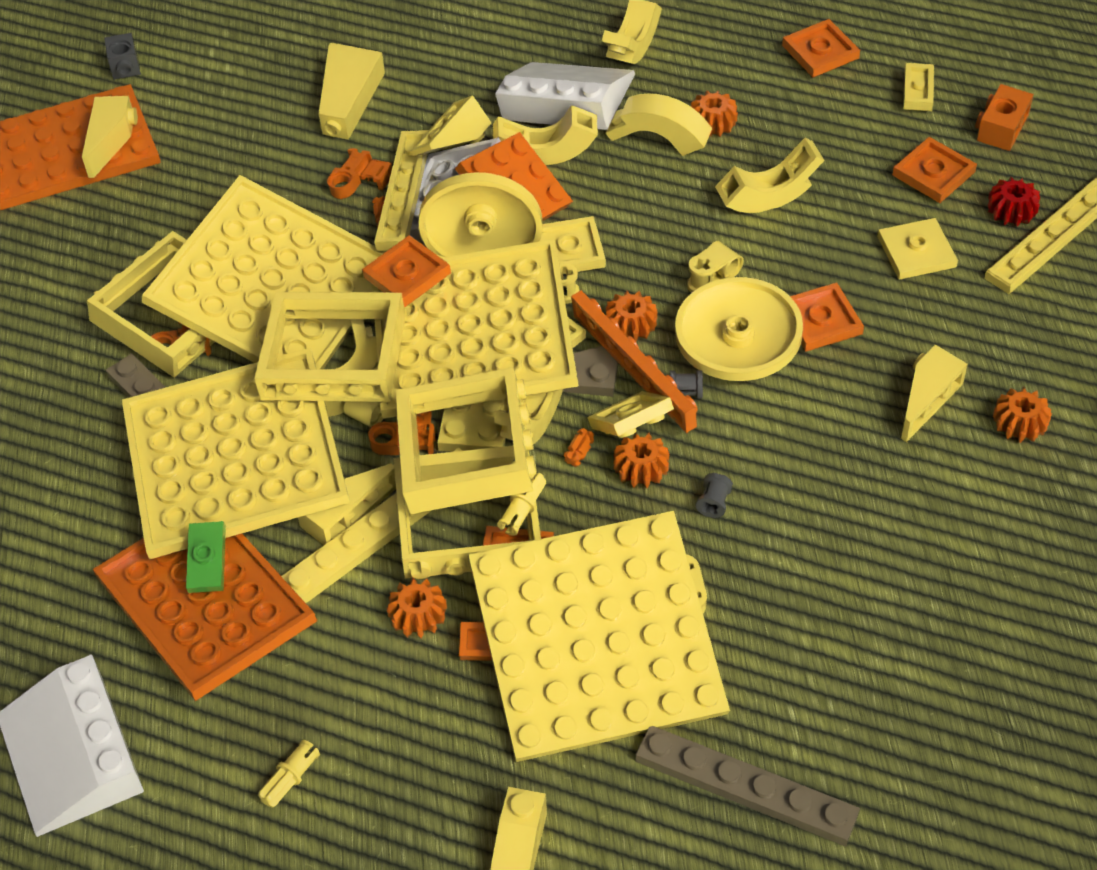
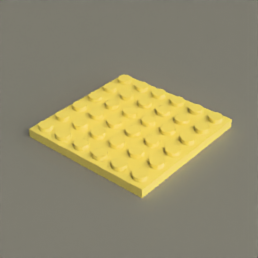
(244, 254)
(486, 317)
(228, 456)
(596, 636)

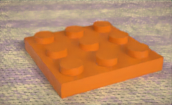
(520, 163)

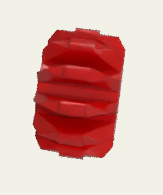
(1014, 201)

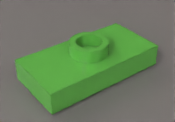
(206, 557)

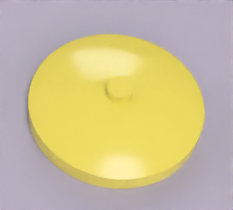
(478, 215)
(739, 329)

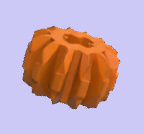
(717, 111)
(633, 314)
(1022, 414)
(641, 460)
(417, 608)

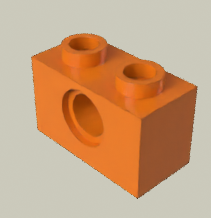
(1003, 117)

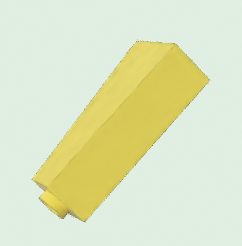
(348, 87)

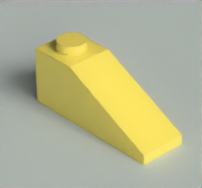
(457, 126)
(107, 131)
(934, 382)
(365, 493)
(519, 830)

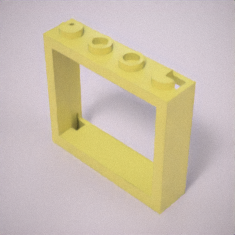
(126, 284)
(331, 383)
(438, 465)
(468, 486)

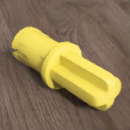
(521, 505)
(288, 774)

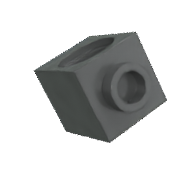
(122, 56)

